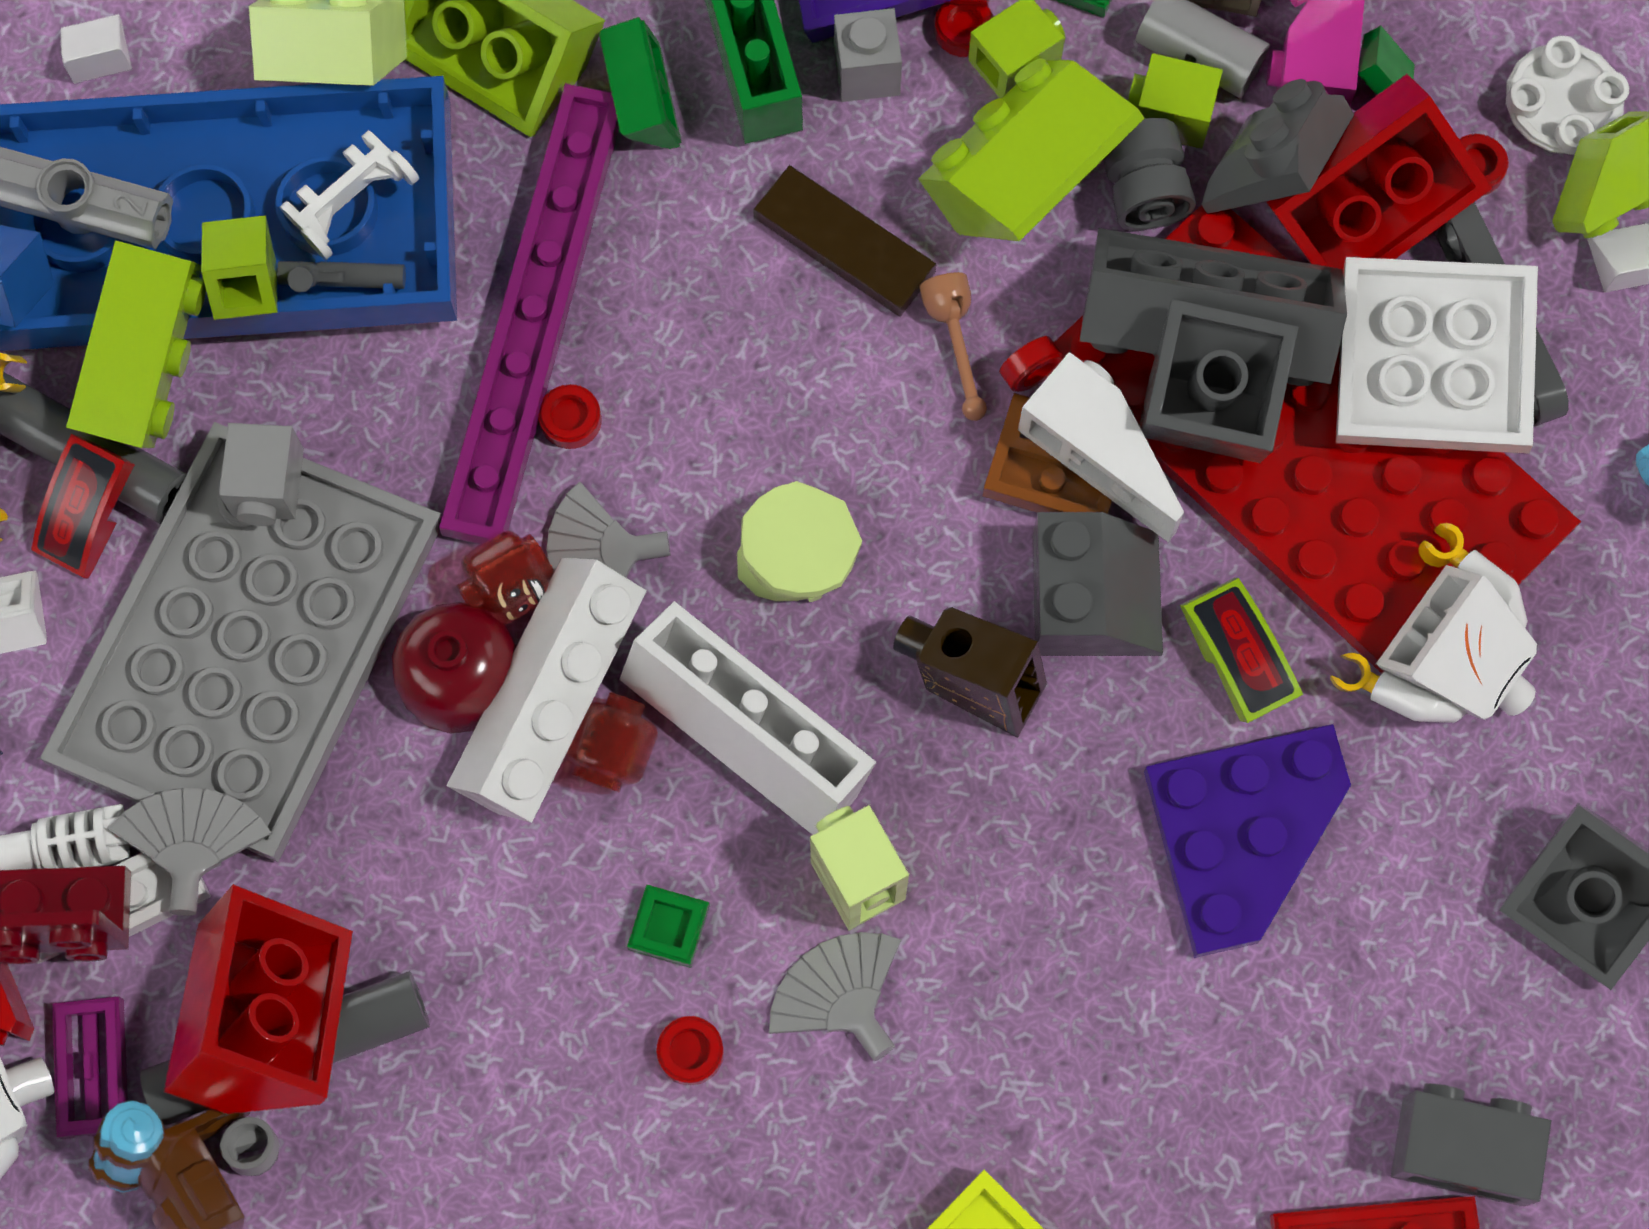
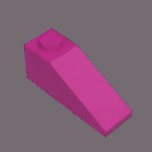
(1321, 47)

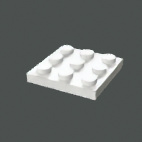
(1438, 355)

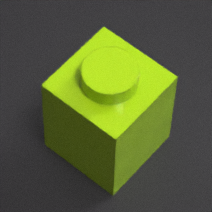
(1013, 41)
(1178, 93)
(239, 267)

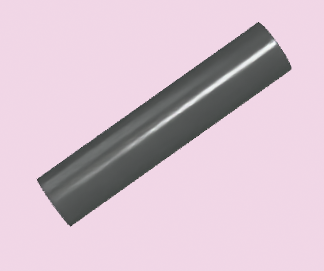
(41, 427)
(365, 1022)

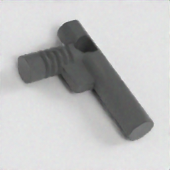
(305, 275)

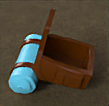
(167, 1165)

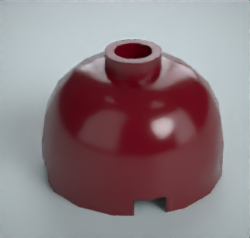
(451, 665)

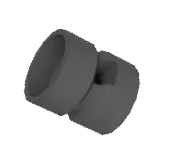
(1148, 177)

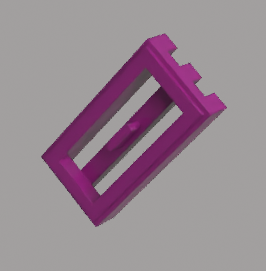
(63, 1062)

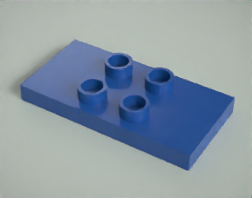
(243, 159)

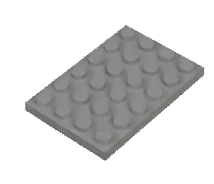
(244, 644)

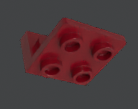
(64, 911)

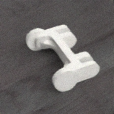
(318, 213)

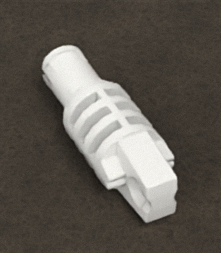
(66, 842)

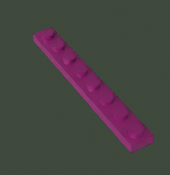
(532, 317)

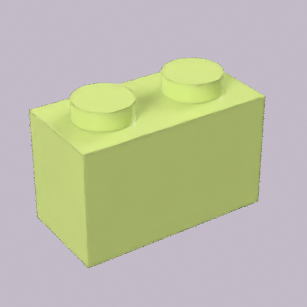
(857, 865)

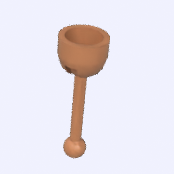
(948, 301)

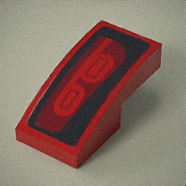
(78, 505)

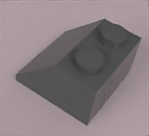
(1218, 381)
(1095, 586)

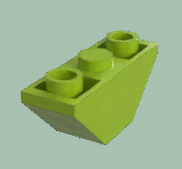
(1606, 177)

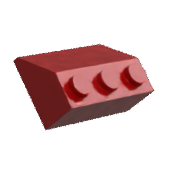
(1385, 183)
(259, 1007)

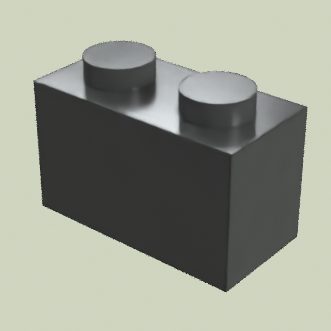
(1471, 1146)

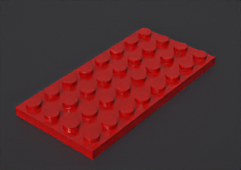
(1342, 516)

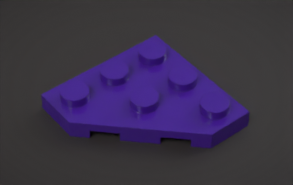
(1243, 829)

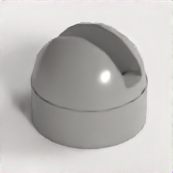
(248, 1136)

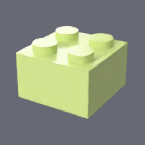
(327, 40)

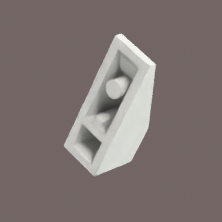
(1094, 433)

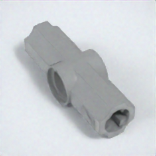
(106, 206)

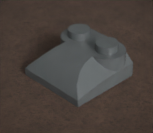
(1279, 148)
(1587, 896)

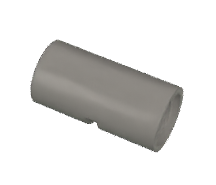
(1198, 36)

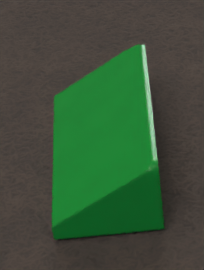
(640, 84)

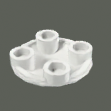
(1563, 94)

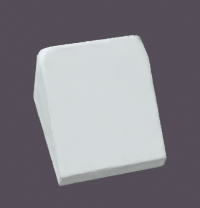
(95, 49)
(1622, 257)
(21, 612)

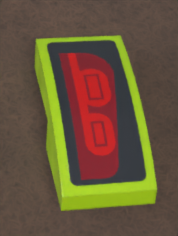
(1242, 650)

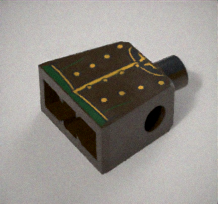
(976, 666)

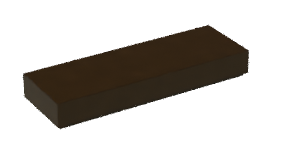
(844, 240)

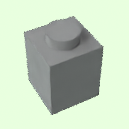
(867, 55)
(261, 473)

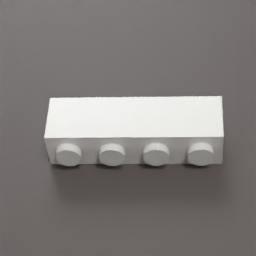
(547, 688)
(745, 718)

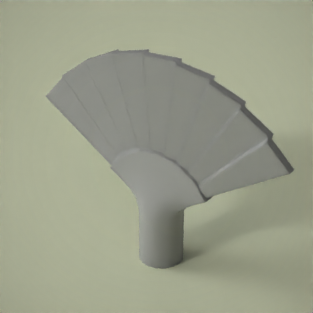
(588, 532)
(189, 835)
(838, 990)

